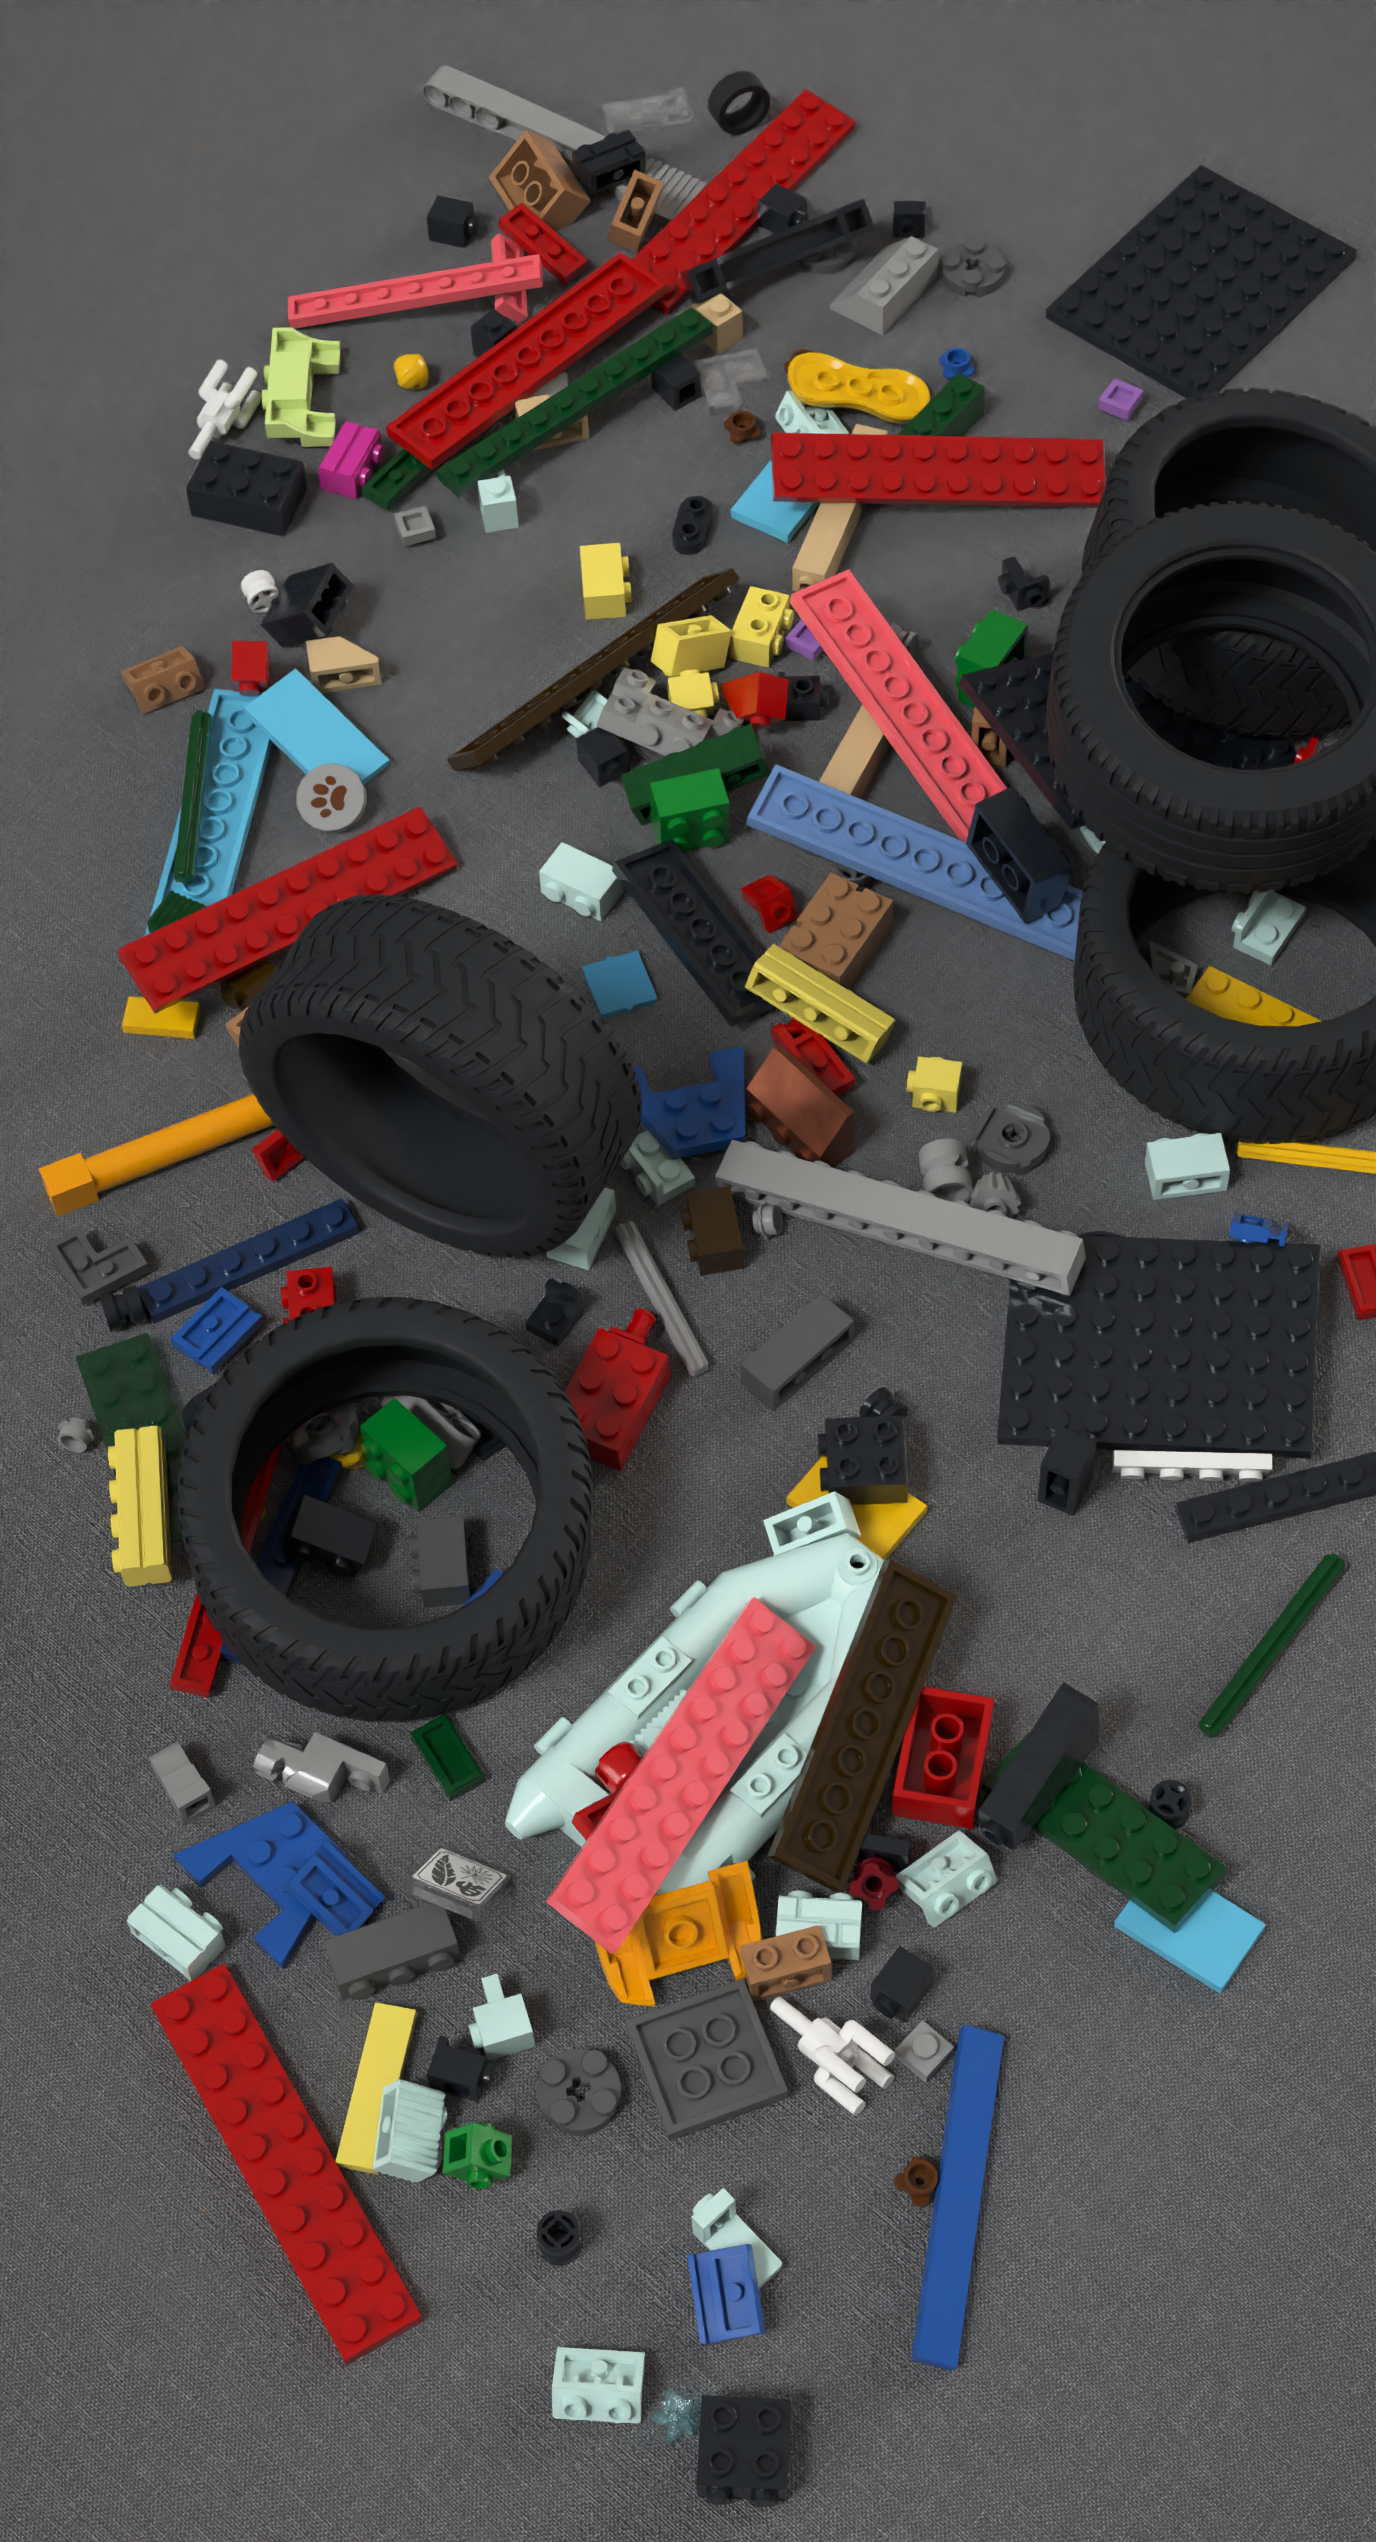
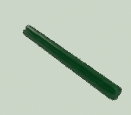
(192, 797)
(1271, 1645)

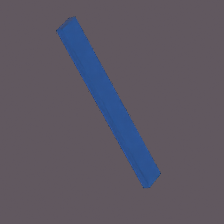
(957, 2199)

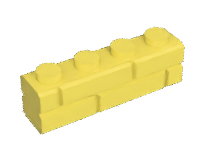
(820, 1003)
(141, 1506)

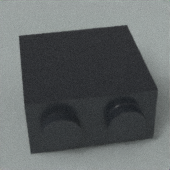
(307, 605)
(865, 1459)
(744, 2450)

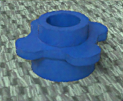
(956, 361)

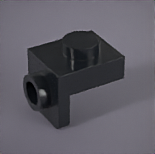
(1022, 592)

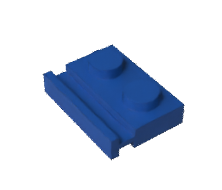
(1256, 1229)
(217, 1330)
(334, 1890)
(726, 2294)

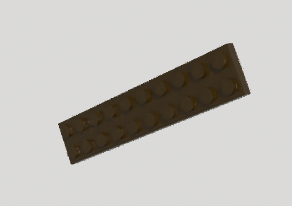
(589, 674)

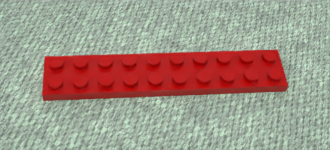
(729, 204)
(526, 360)
(937, 470)
(274, 912)
(286, 2164)

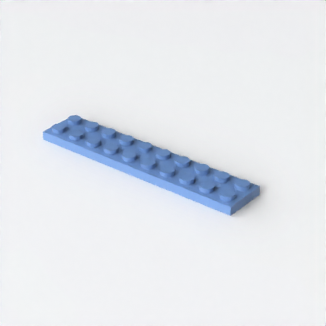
(902, 856)

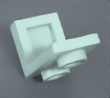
(720, 2227)

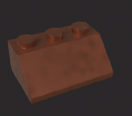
(800, 1110)

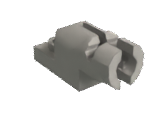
(319, 1767)

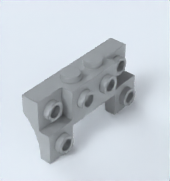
(655, 721)

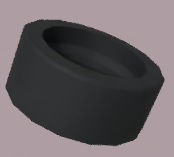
(729, 89)

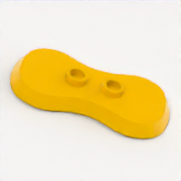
(830, 382)

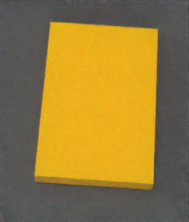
(880, 1524)

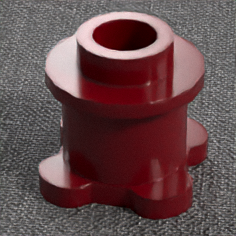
(870, 1891)

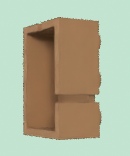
(840, 929)

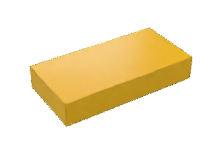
(174, 1021)

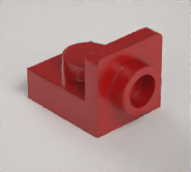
(771, 901)

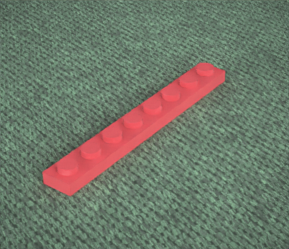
(415, 291)

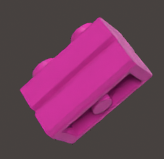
(351, 460)

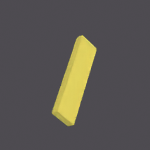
(379, 2066)

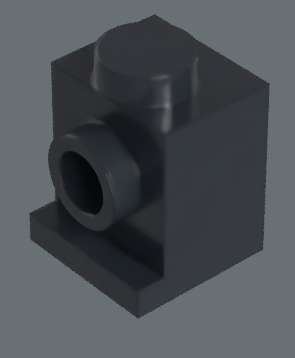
(804, 698)
(460, 2071)

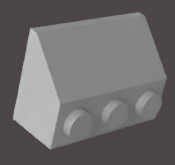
(889, 284)

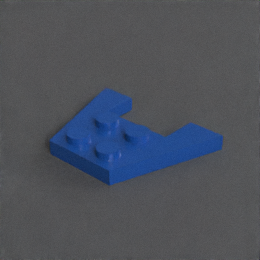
(700, 1115)
(269, 1853)

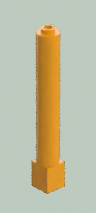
(77, 1180)

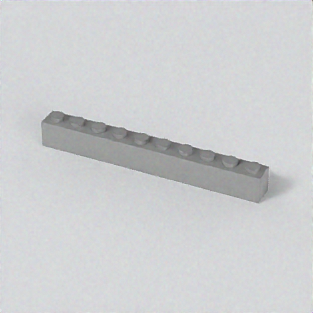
(903, 1216)

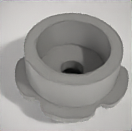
(768, 1220)
(75, 1435)

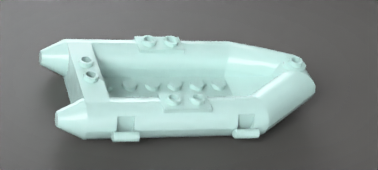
(815, 1591)

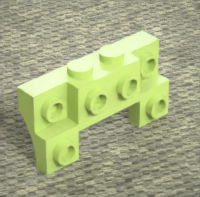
(290, 384)

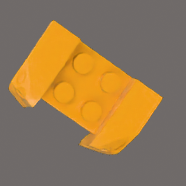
(686, 1932)

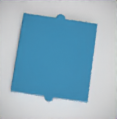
(619, 984)

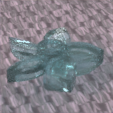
(676, 2415)

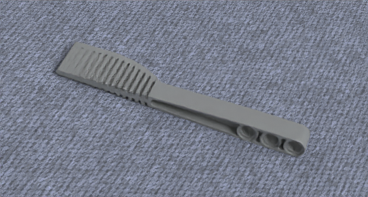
(512, 115)

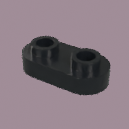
(694, 518)

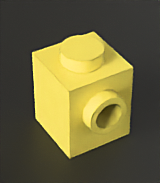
(693, 691)
(935, 1084)

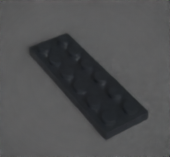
(695, 927)

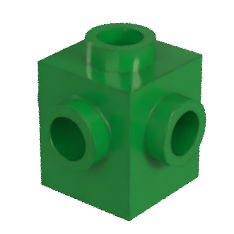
(477, 2154)

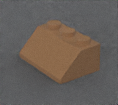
(540, 180)

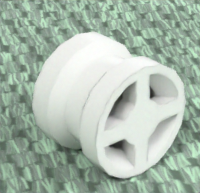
(259, 590)

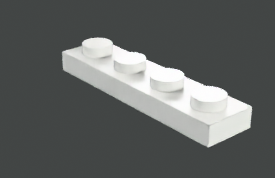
(1207, 1465)

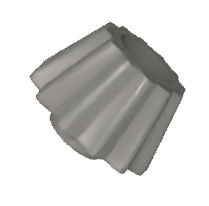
(996, 1194)

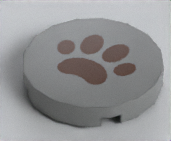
(331, 798)

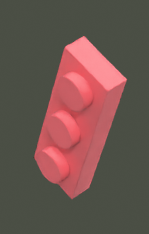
(513, 303)

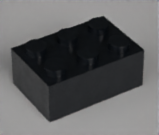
(246, 488)
(1018, 854)

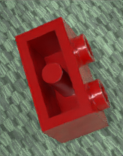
(308, 1291)

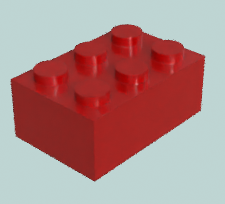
(616, 1394)
(943, 1758)

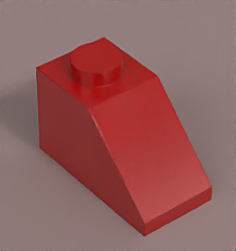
(250, 667)
(757, 698)

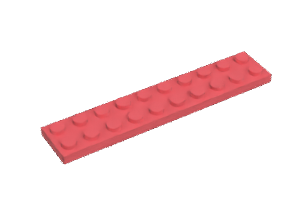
(898, 697)
(680, 1776)

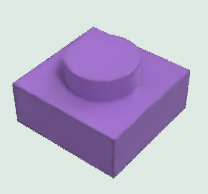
(1120, 399)
(803, 642)

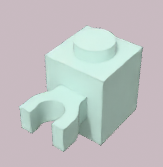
(498, 503)
(500, 2024)

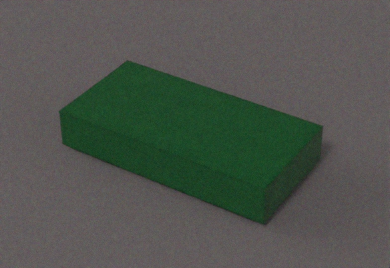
(447, 1757)

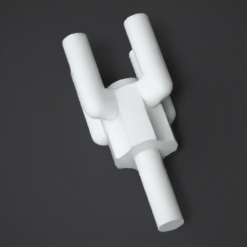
(223, 406)
(837, 2052)

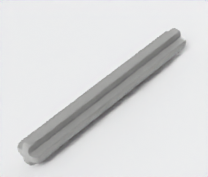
(662, 1299)

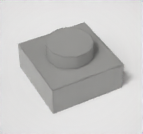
(414, 526)
(924, 2051)

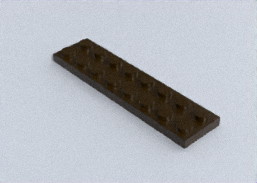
(862, 1726)

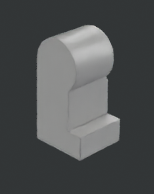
(181, 1782)

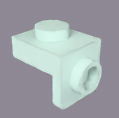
(586, 716)

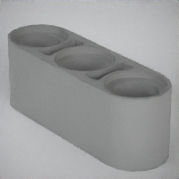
(446, 1423)

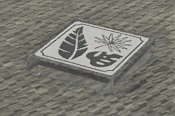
(457, 1883)

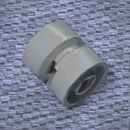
(946, 1170)

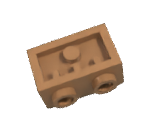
(163, 679)
(786, 1963)

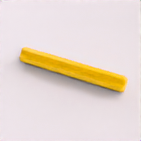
(1311, 1155)

